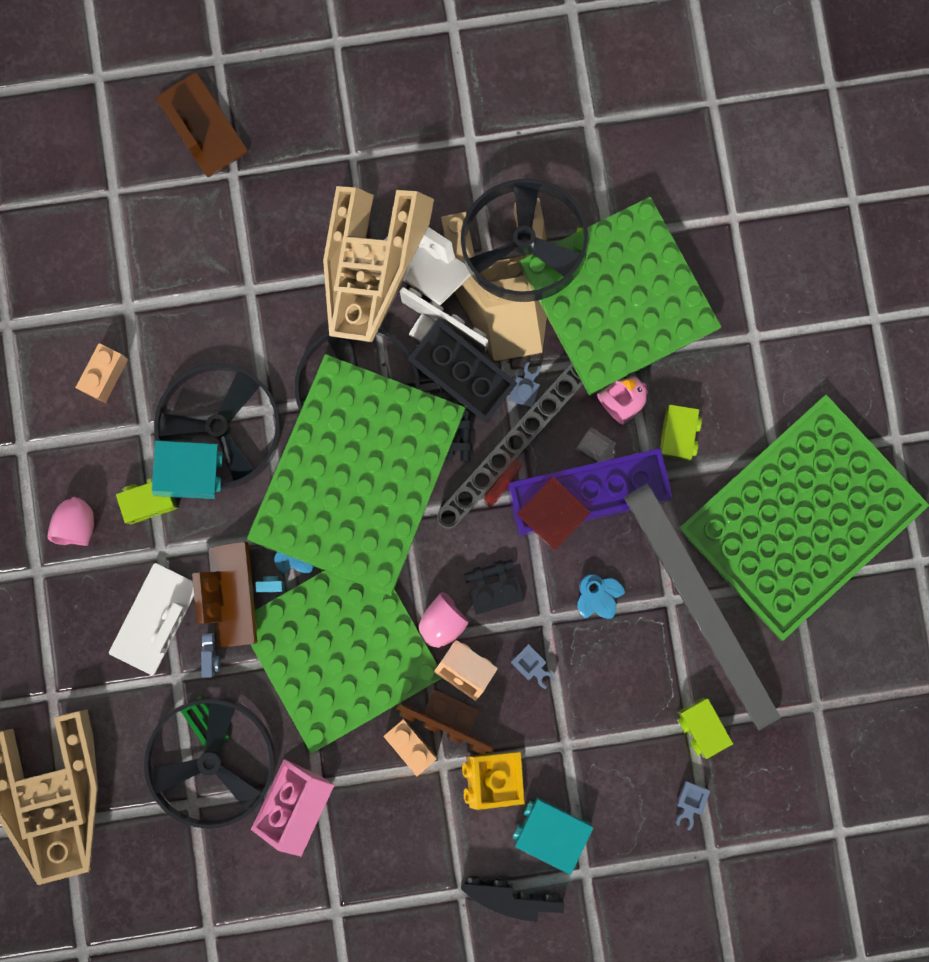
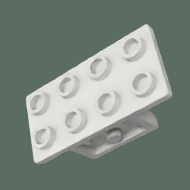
(435, 268)
(431, 312)
(153, 619)

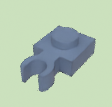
(526, 390)
(209, 660)
(531, 665)
(692, 800)

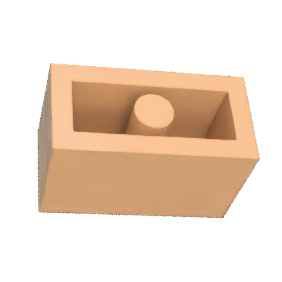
(102, 373)
(466, 670)
(410, 746)

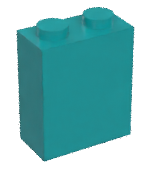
(186, 470)
(552, 835)

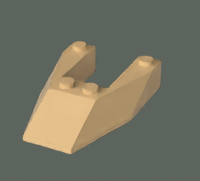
(364, 272)
(510, 326)
(52, 813)

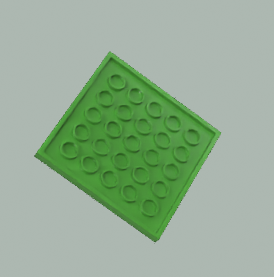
(627, 301)
(340, 655)

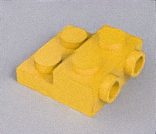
(493, 780)

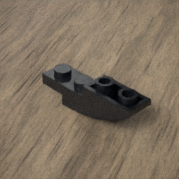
(500, 898)

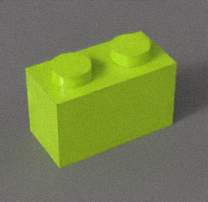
(679, 433)
(140, 504)
(704, 728)

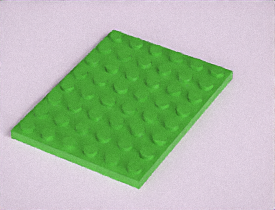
(357, 474)
(803, 517)

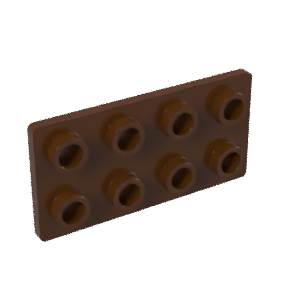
(201, 125)
(226, 595)
(449, 716)

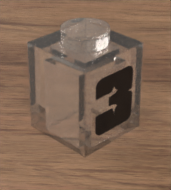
(596, 446)

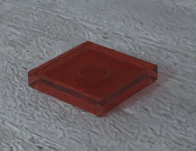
(501, 485)
(553, 513)

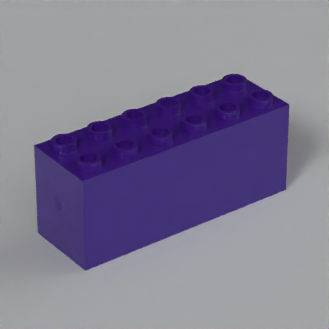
(598, 485)

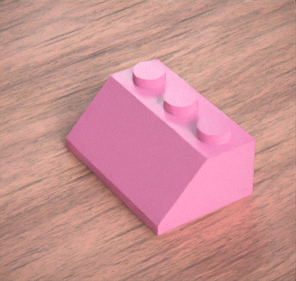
(292, 808)

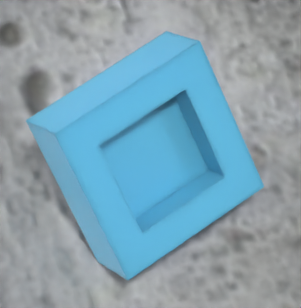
(270, 584)

